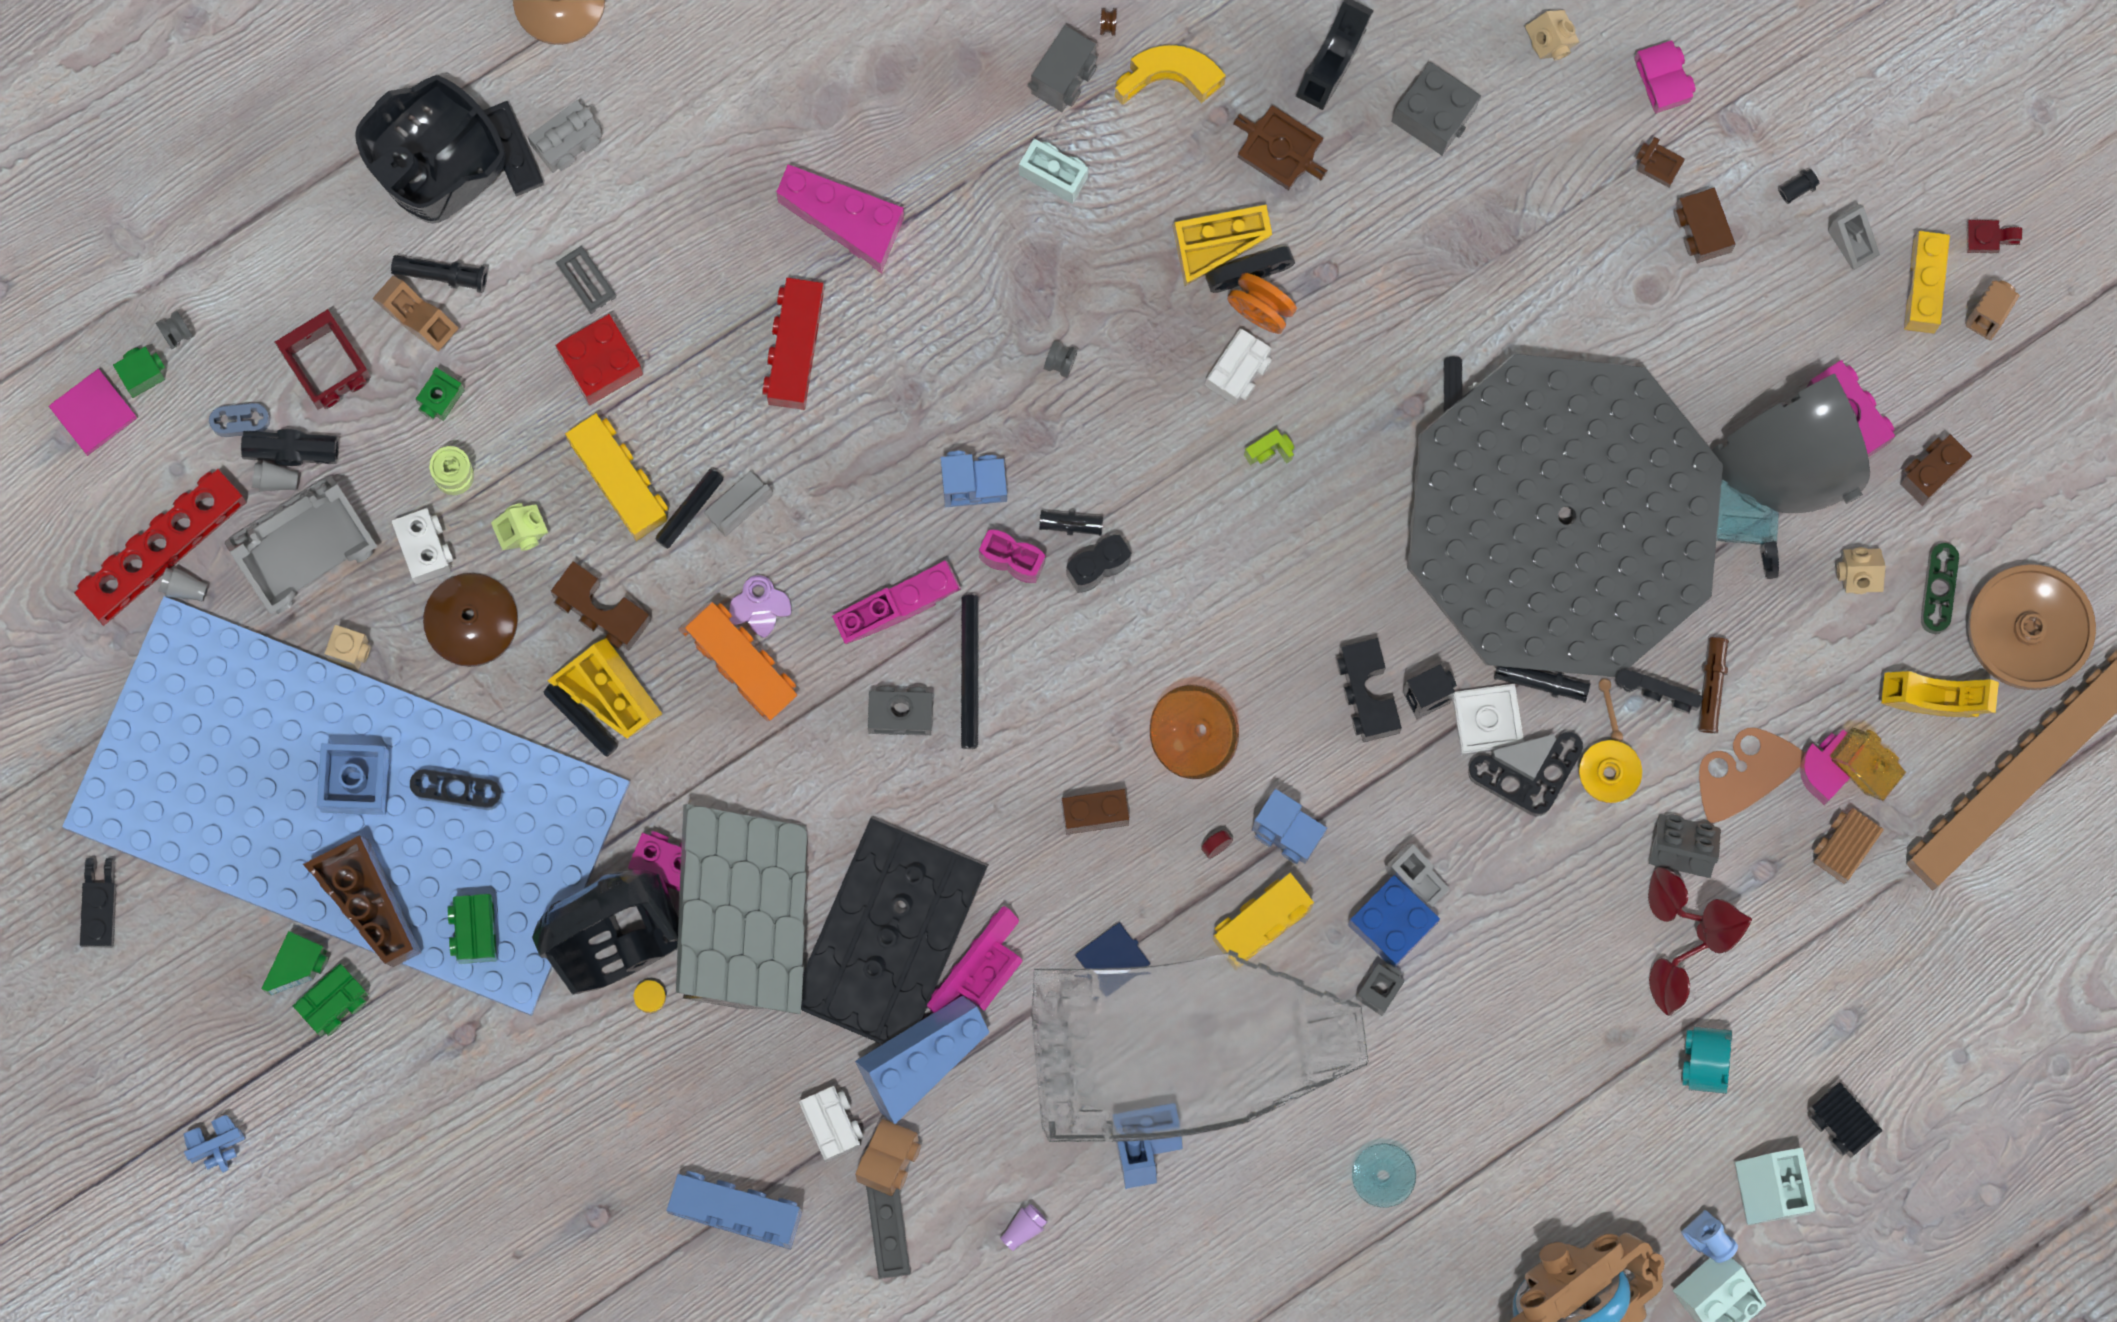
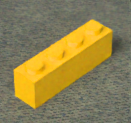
(616, 476)

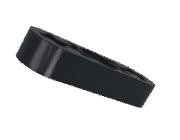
(1258, 265)
(480, 785)

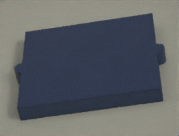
(1112, 950)

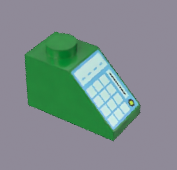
(295, 964)

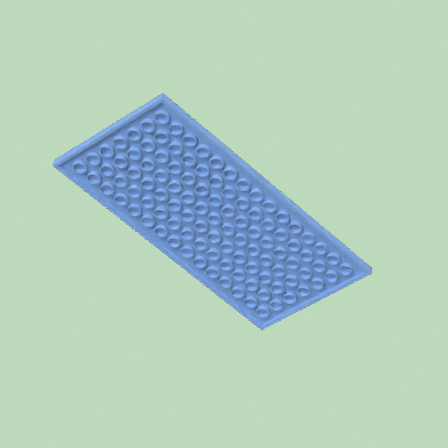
(220, 776)

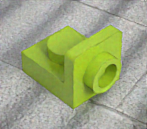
(1264, 448)

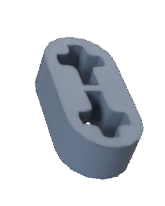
(239, 412)

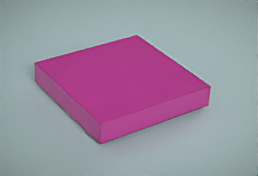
(92, 412)

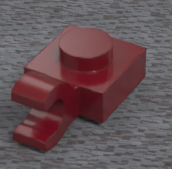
(1986, 236)

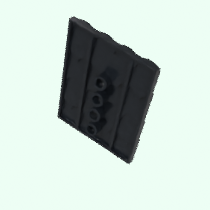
(883, 961)

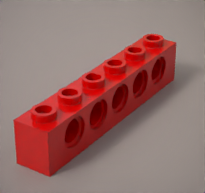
(178, 544)

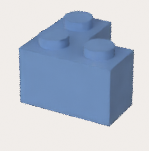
(972, 481)
(1288, 828)
(1138, 1159)

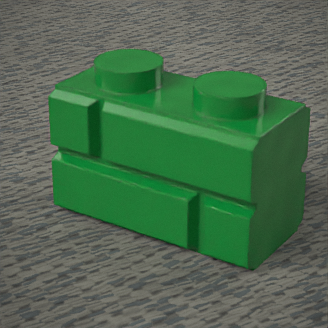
(474, 929)
(331, 1001)

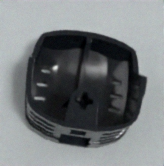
(445, 146)
(570, 923)

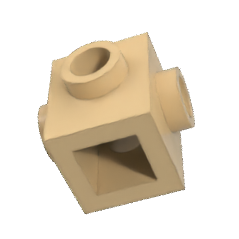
(1552, 35)
(1862, 570)

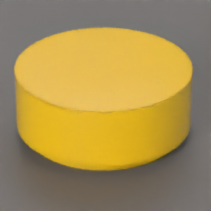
(649, 996)

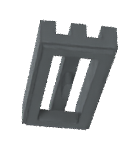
(600, 300)

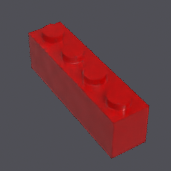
(795, 343)

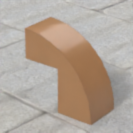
(414, 314)

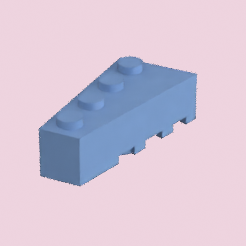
(735, 1210)

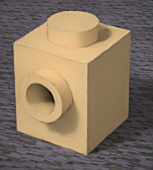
(347, 648)

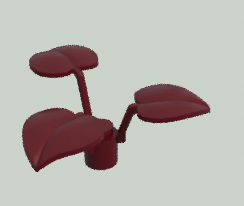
(1718, 928)

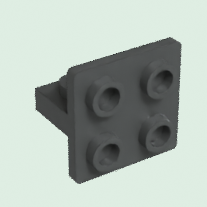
(1685, 845)

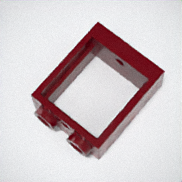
(307, 334)

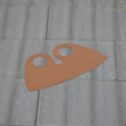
(1764, 773)

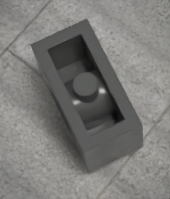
(916, 722)

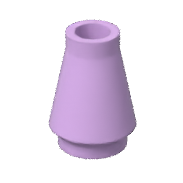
(1024, 1227)

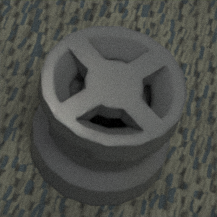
(174, 329)
(1060, 359)

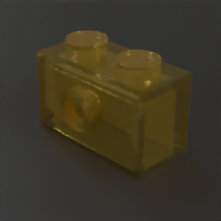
(1868, 763)

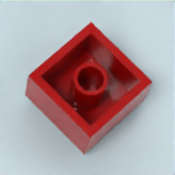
(599, 359)

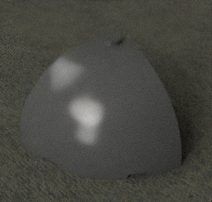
(1799, 452)

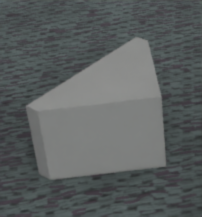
(1854, 237)
(1526, 756)

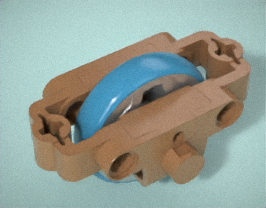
(1590, 1282)

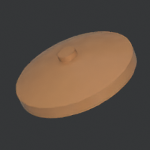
(2032, 627)

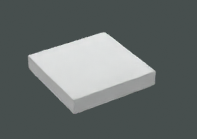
(1487, 719)

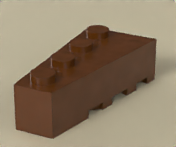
(365, 897)

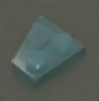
(1744, 519)

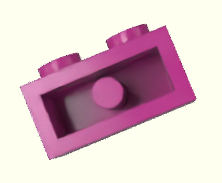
(658, 856)

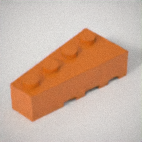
(739, 660)

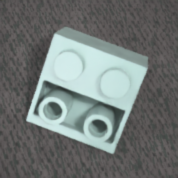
(1775, 1186)
(1719, 1293)

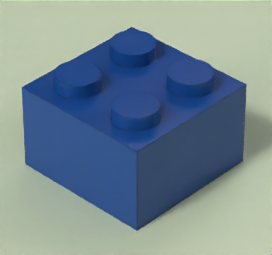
(1393, 921)

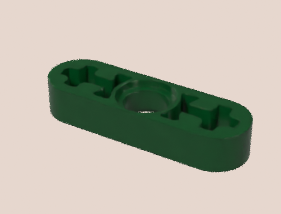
(1951, 567)

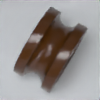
(1108, 21)

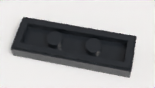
(518, 163)

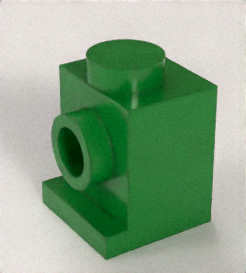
(440, 407)

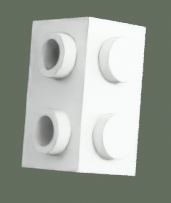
(422, 546)

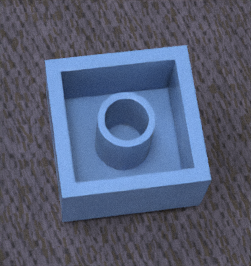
(352, 779)

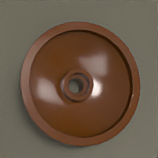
(478, 639)

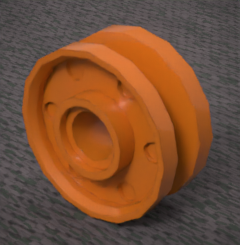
(1262, 303)

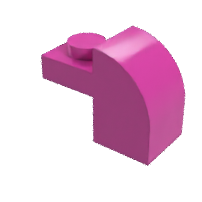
(1818, 771)

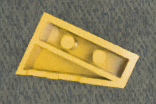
(1218, 238)
(608, 689)
(1264, 918)

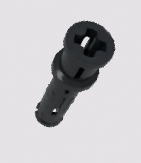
(453, 274)

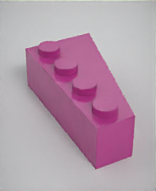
(844, 214)

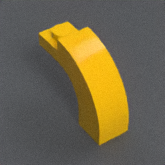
(1171, 63)
(1939, 697)

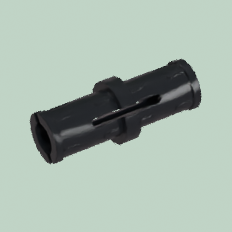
(1093, 525)

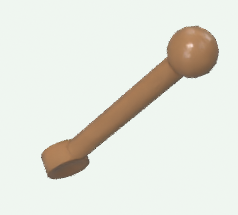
(1604, 686)

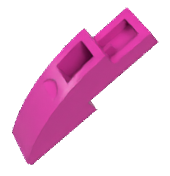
(897, 603)

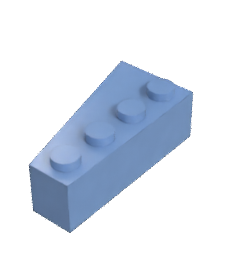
(920, 1057)

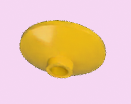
(1621, 760)

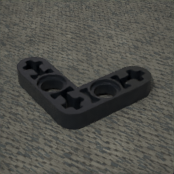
(1526, 786)

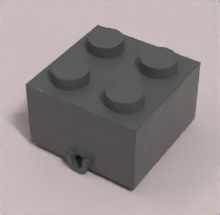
(1064, 69)
(1436, 108)

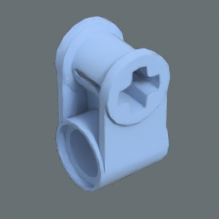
(1708, 1236)

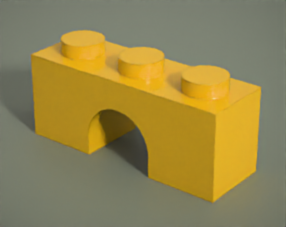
(1928, 282)

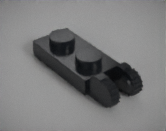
(1656, 689)
(98, 906)

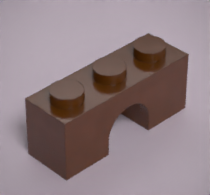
(621, 624)

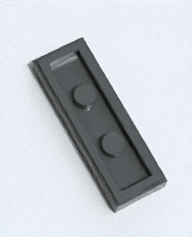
(888, 1234)

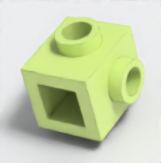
(519, 527)

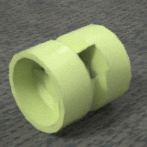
(451, 470)

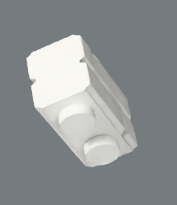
(1238, 367)
(830, 1123)

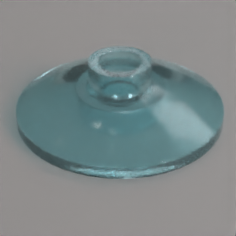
(1393, 1161)

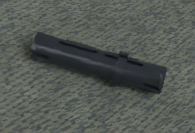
(1544, 682)

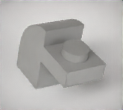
(1416, 873)

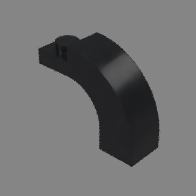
(1335, 55)

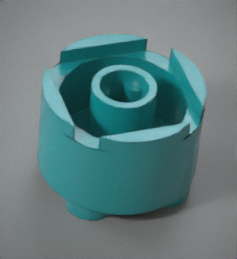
(1709, 1059)

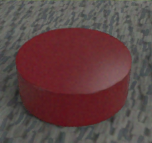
(1216, 843)

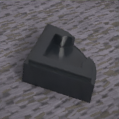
(1770, 559)

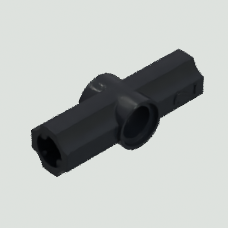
(289, 447)

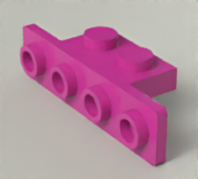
(983, 968)

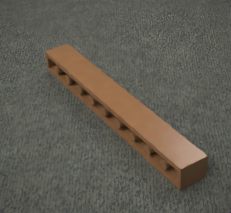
(2018, 778)

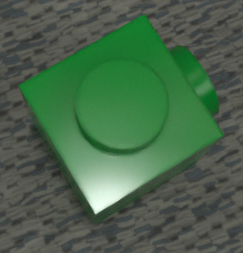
(139, 370)

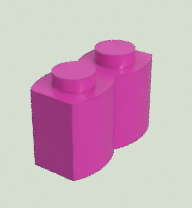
(1664, 76)
(1003, 554)

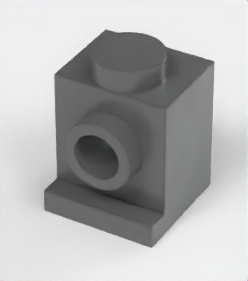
(1371, 998)

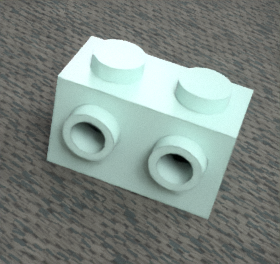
(1053, 170)

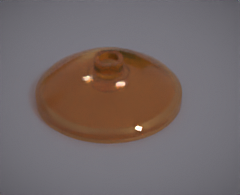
(1177, 732)

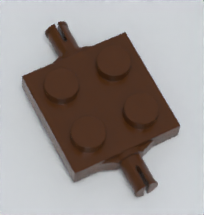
(1280, 147)

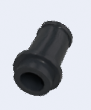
(1798, 186)

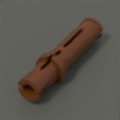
(1713, 685)

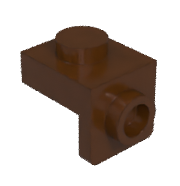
(1659, 162)

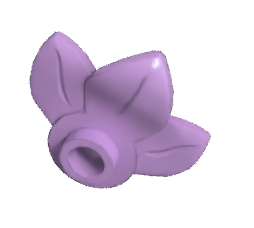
(762, 610)

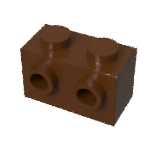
(1931, 474)

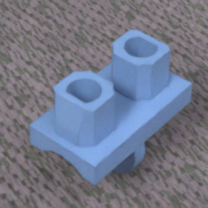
(199, 1148)

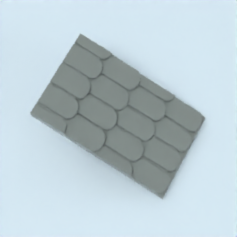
(741, 910)

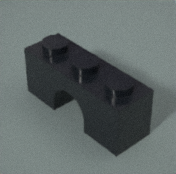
(1373, 717)

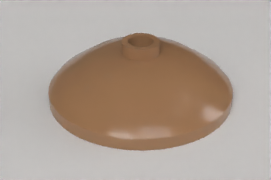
(559, 20)

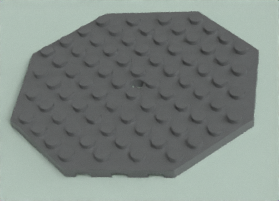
(1490, 503)

